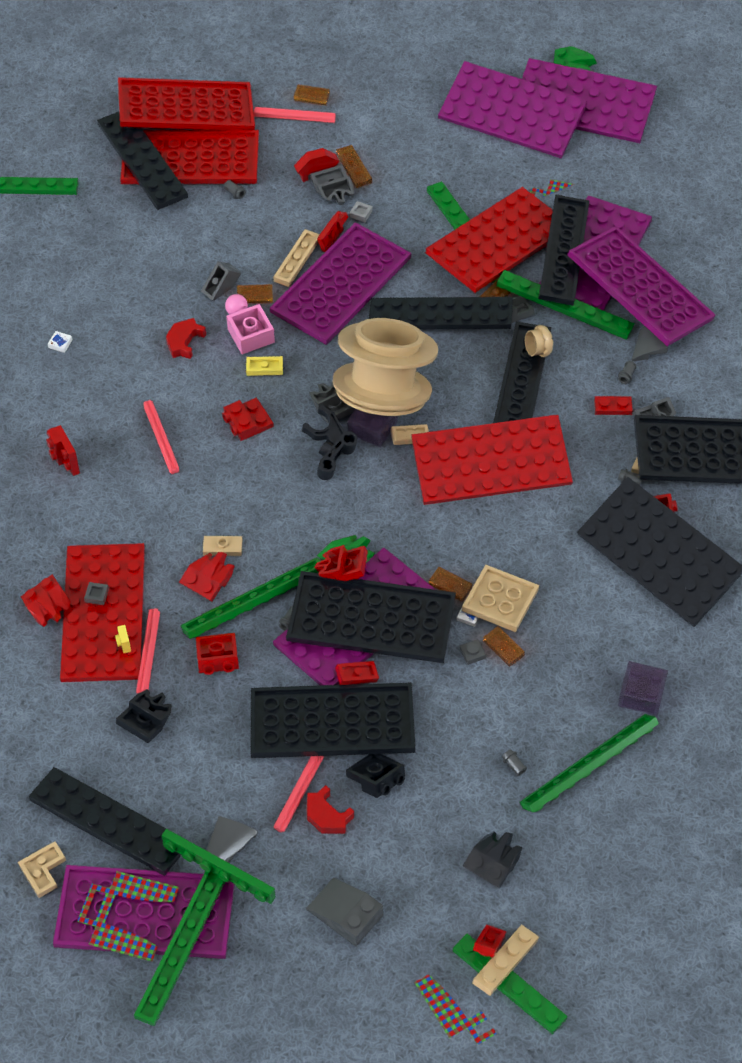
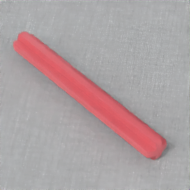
(294, 114)
(161, 437)
(148, 650)
(298, 793)

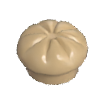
(539, 341)

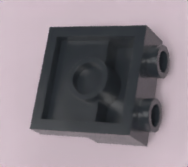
(377, 774)

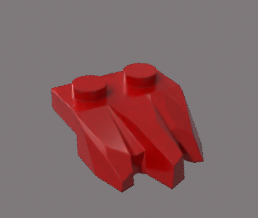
(343, 564)
(208, 575)
(46, 600)

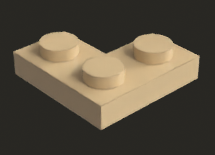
(37, 868)

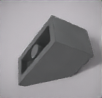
(220, 280)

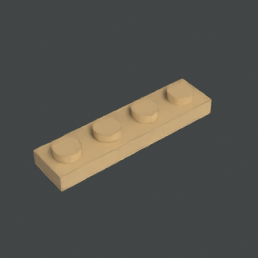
(296, 258)
(505, 960)

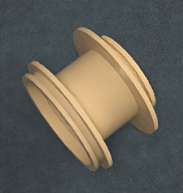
(384, 367)

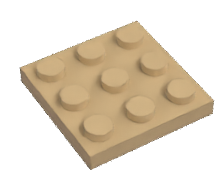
(500, 598)

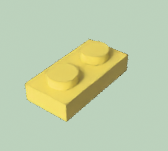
(264, 365)

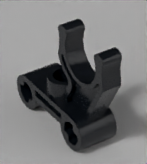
(336, 442)

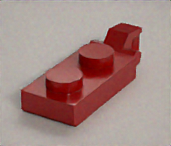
(332, 230)

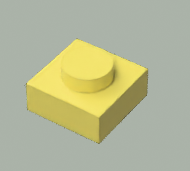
(122, 639)

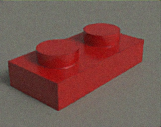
(613, 405)
(357, 673)
(489, 941)

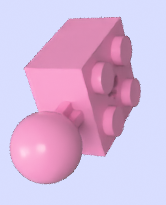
(248, 325)

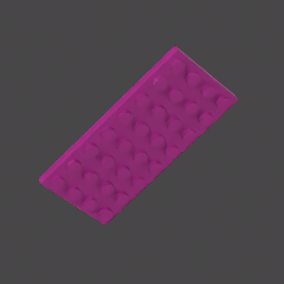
(613, 106)
(512, 109)
(600, 218)
(340, 283)
(641, 285)
(320, 661)
(144, 918)

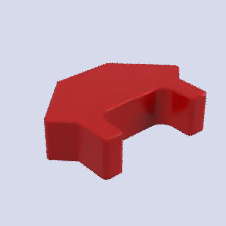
(315, 161)
(181, 335)
(324, 816)

